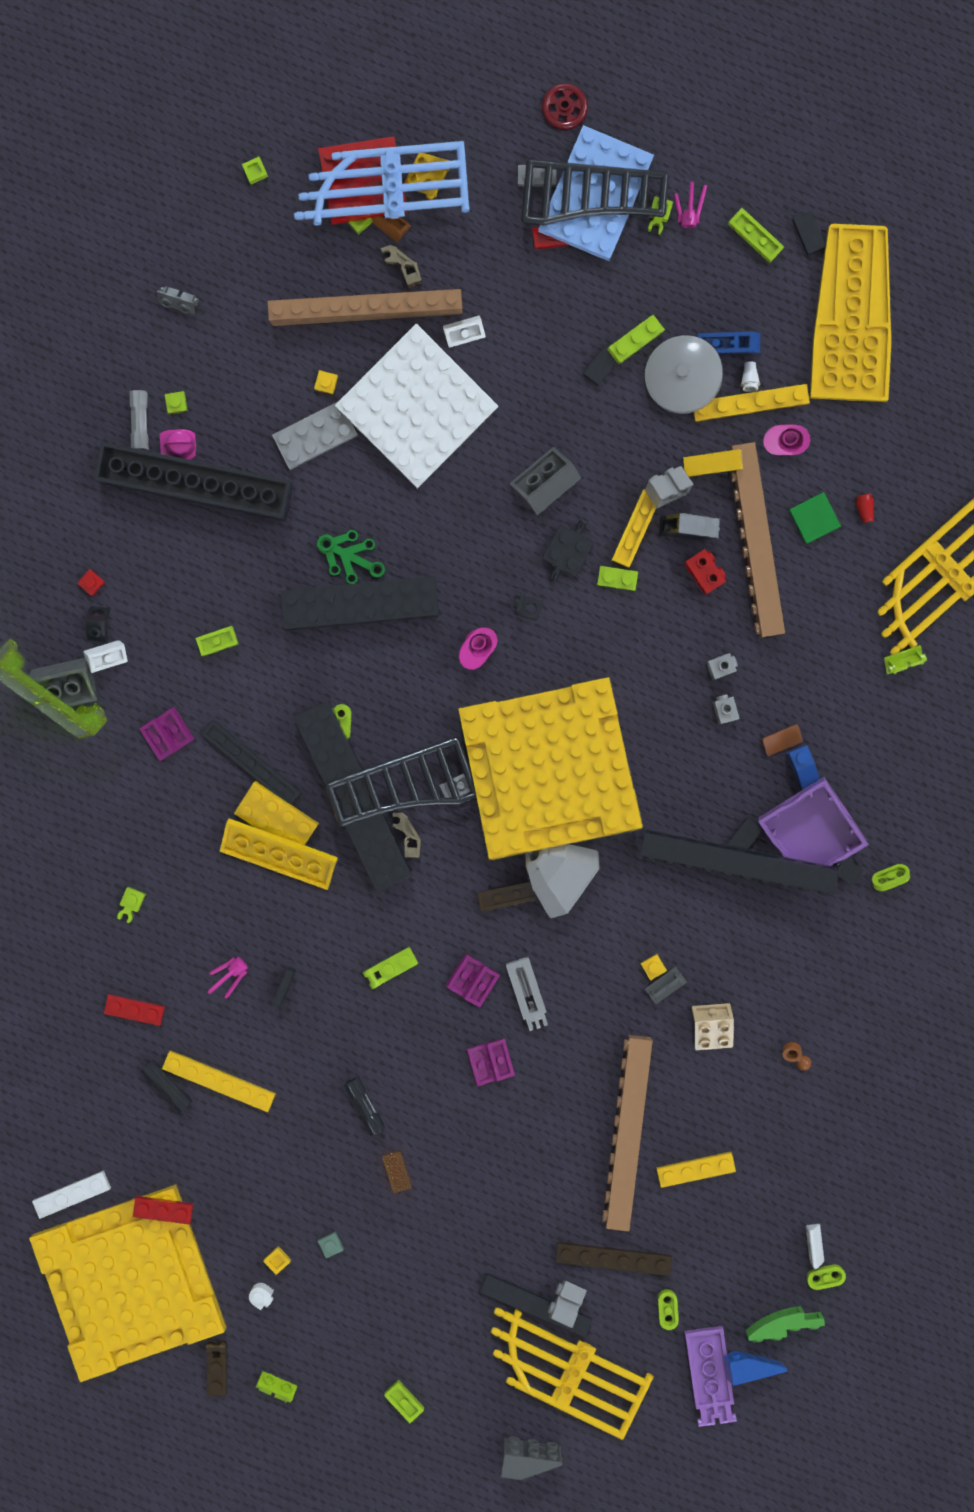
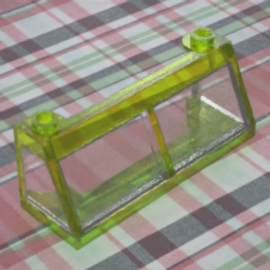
(80, 723)

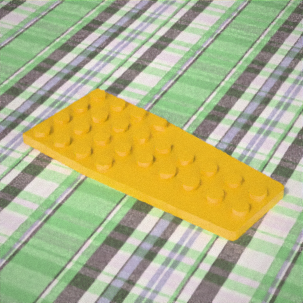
(853, 317)

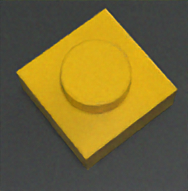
(326, 382)
(653, 967)
(277, 1260)

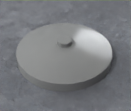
(683, 374)

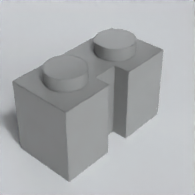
(668, 487)
(566, 1304)

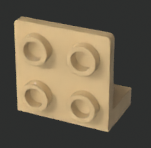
(713, 1026)

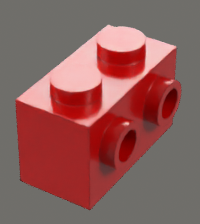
(705, 571)

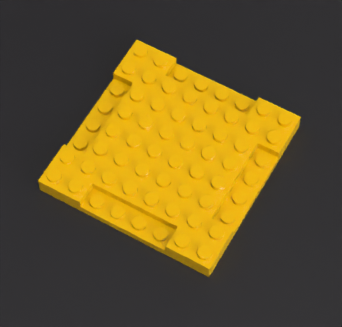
(550, 769)
(127, 1286)

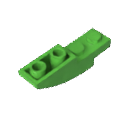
(776, 1324)

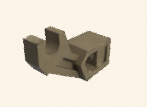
(401, 259)
(406, 826)

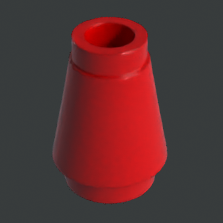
(865, 507)

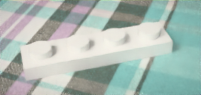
(71, 1194)

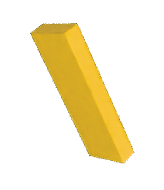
(713, 463)

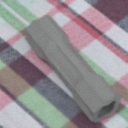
(139, 406)

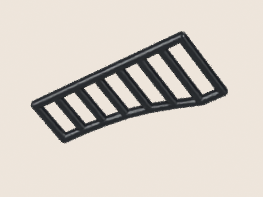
(626, 173)
(397, 804)

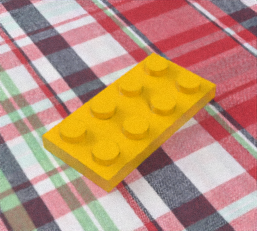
(274, 815)

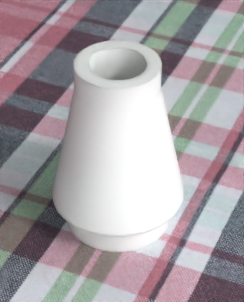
(750, 377)

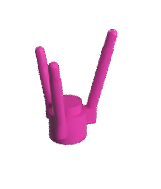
(689, 218)
(237, 967)

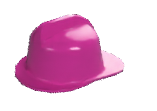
(786, 440)
(178, 443)
(477, 647)

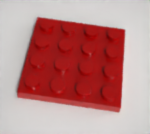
(367, 200)

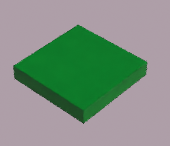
(814, 518)

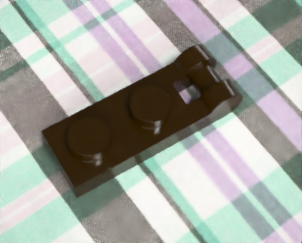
(216, 1369)

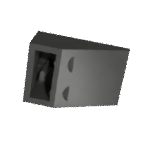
(528, 1458)

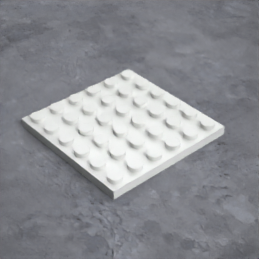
(416, 406)

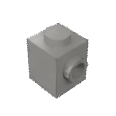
(722, 666)
(725, 709)

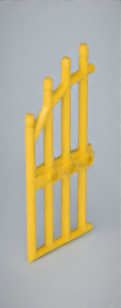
(945, 565)
(573, 1373)

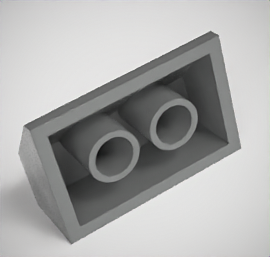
(545, 480)
(68, 681)

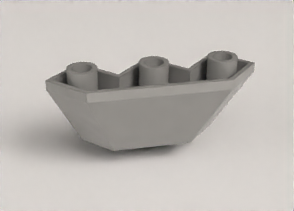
(561, 875)

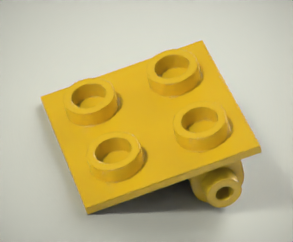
(427, 176)

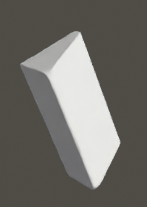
(464, 331)
(105, 656)
(815, 1245)

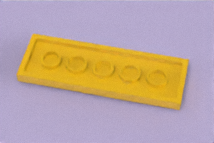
(278, 854)

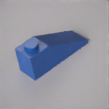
(733, 341)
(803, 766)
(745, 1367)

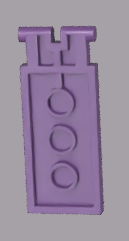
(708, 1375)

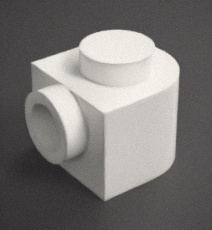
(261, 1295)

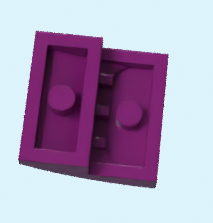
(167, 734)
(472, 980)
(490, 1062)

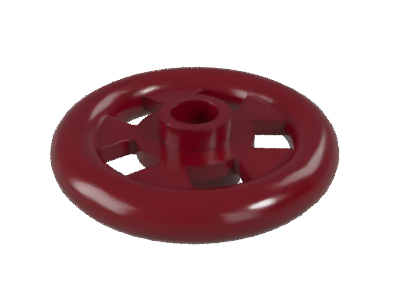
(552, 117)

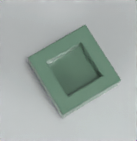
(330, 1244)

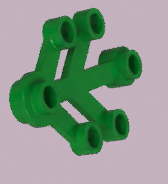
(348, 554)

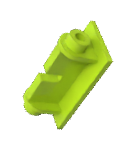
(904, 659)
(283, 1389)

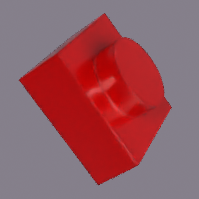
(91, 582)

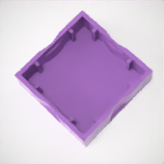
(813, 826)

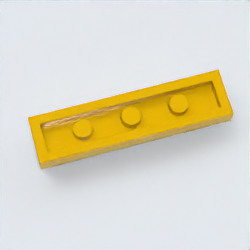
(634, 531)
(696, 1169)

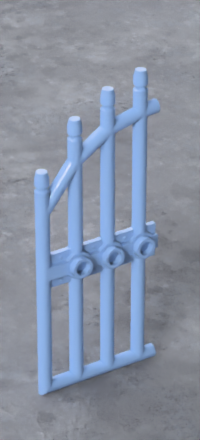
(392, 182)

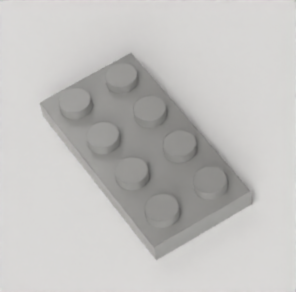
(314, 436)

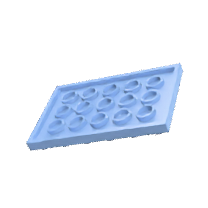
(596, 233)

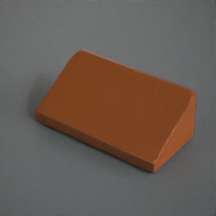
(392, 226)
(782, 740)

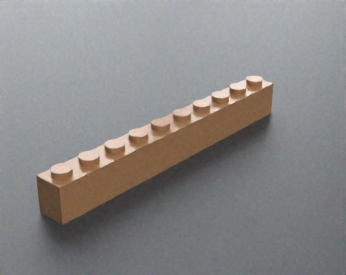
(365, 307)
(757, 544)
(628, 1133)

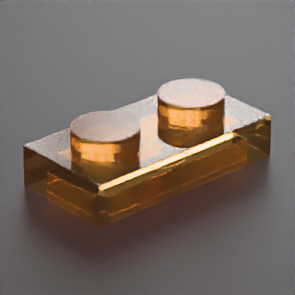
(397, 1171)

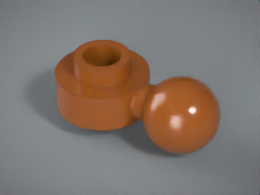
(793, 1053)

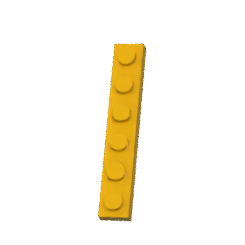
(754, 402)
(218, 1081)

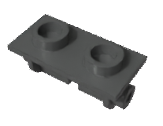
(169, 297)
(665, 985)

